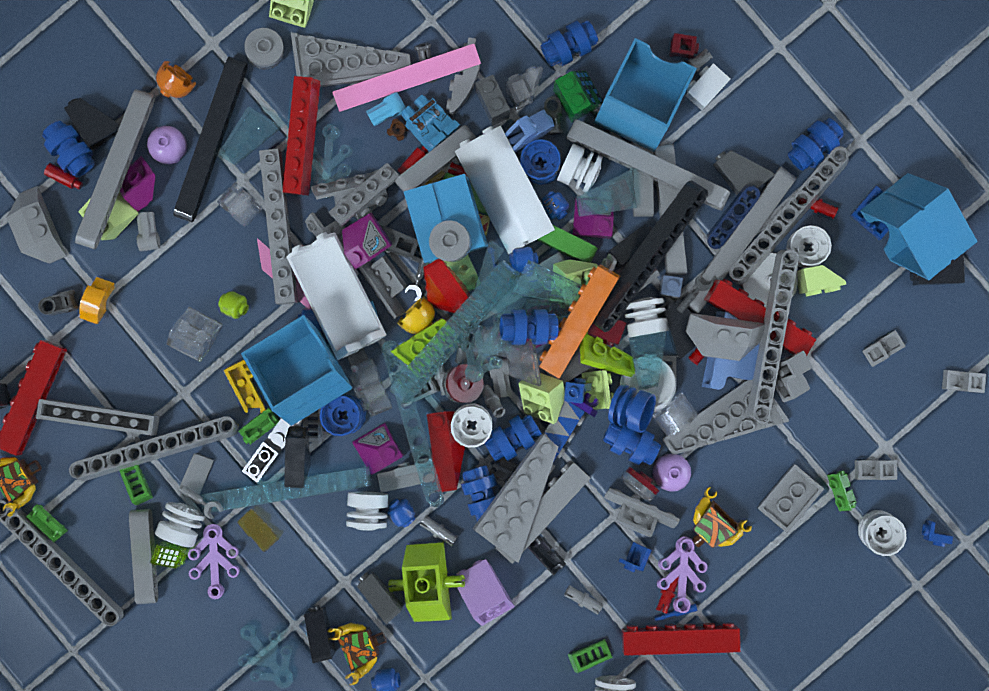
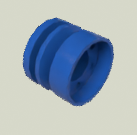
(544, 151)
(632, 408)
(332, 415)

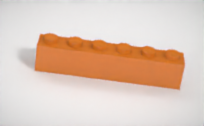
(579, 321)

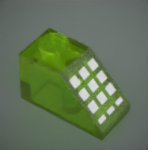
(169, 555)

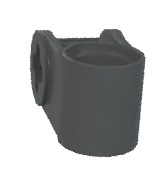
(62, 303)

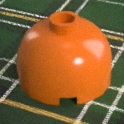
(174, 81)

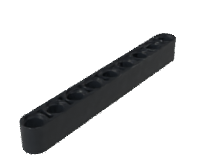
(210, 139)
(651, 253)

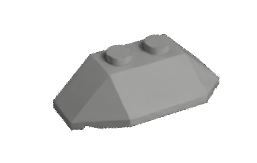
(34, 227)
(724, 336)

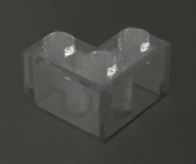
(370, 387)

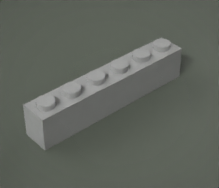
(97, 417)
(554, 499)

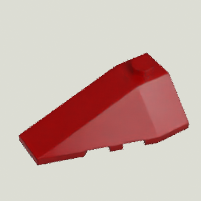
(443, 287)
(445, 450)

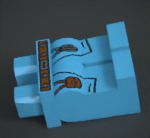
(429, 123)

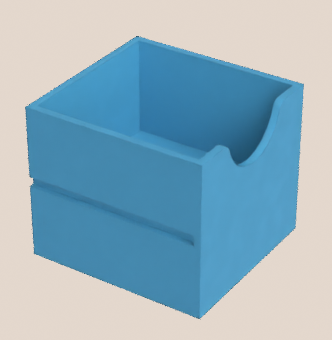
(644, 96)
(440, 202)
(922, 225)
(296, 370)

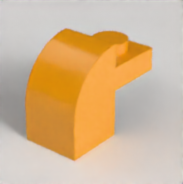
(94, 300)

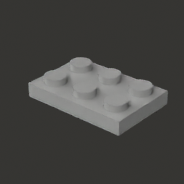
(790, 498)

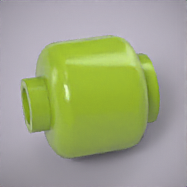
(233, 304)

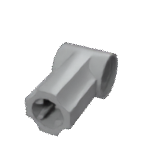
(148, 237)
(501, 380)

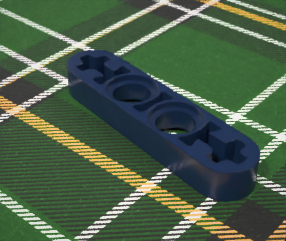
(729, 214)

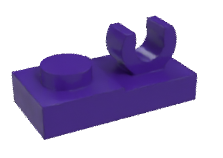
(586, 406)

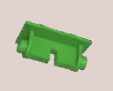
(258, 426)
(844, 499)
(46, 523)

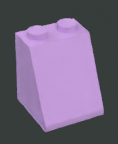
(484, 592)

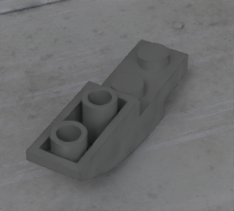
(403, 245)

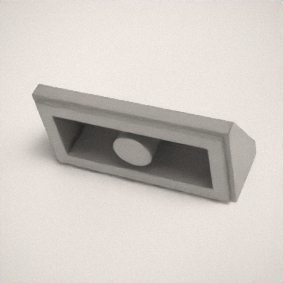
(197, 473)

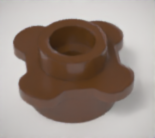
(398, 134)

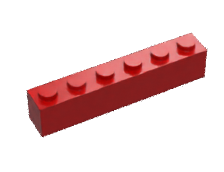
(301, 135)
(744, 308)
(34, 386)
(680, 639)

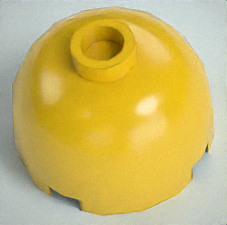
(418, 316)

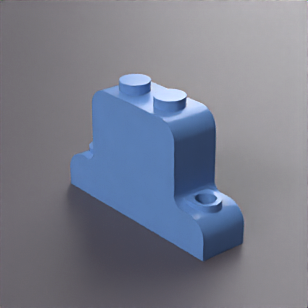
(529, 129)
(719, 369)

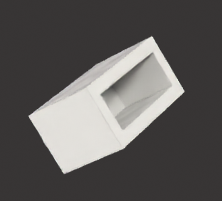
(707, 87)

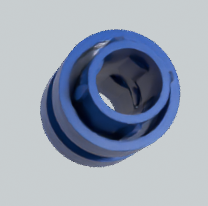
(561, 47)
(63, 141)
(809, 149)
(519, 327)
(638, 445)
(501, 447)
(479, 480)

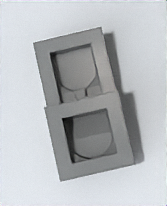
(883, 348)
(964, 381)
(876, 469)

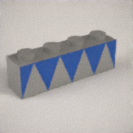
(563, 429)

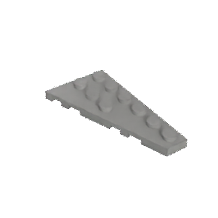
(342, 62)
(723, 420)
(514, 508)

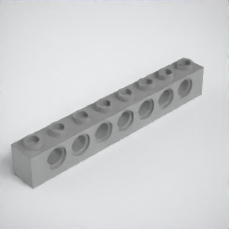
(278, 226)

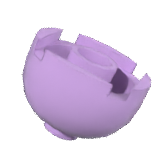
(167, 145)
(671, 472)

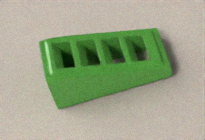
(147, 495)
(579, 668)

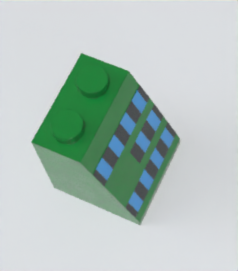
(577, 94)

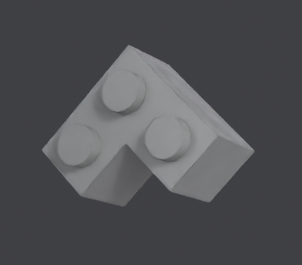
(790, 377)

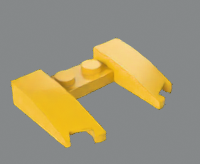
(243, 386)

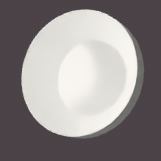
(759, 282)
(664, 392)

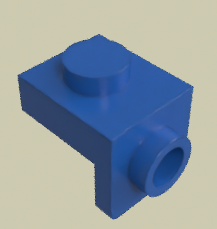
(575, 390)
(937, 538)
(636, 558)

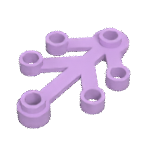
(214, 558)
(683, 571)

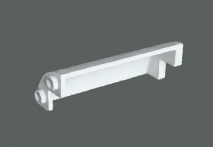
(504, 189)
(335, 295)

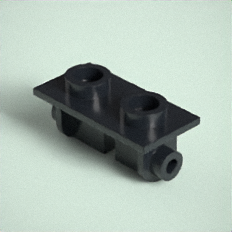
(503, 469)
(543, 552)

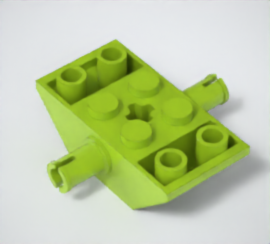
(428, 600)

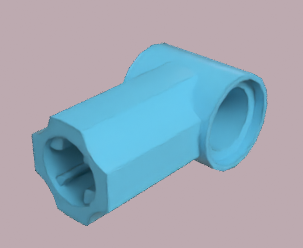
(390, 107)

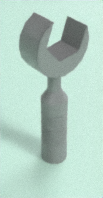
(198, 499)

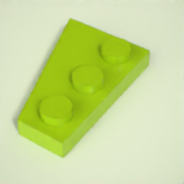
(413, 346)
(599, 355)

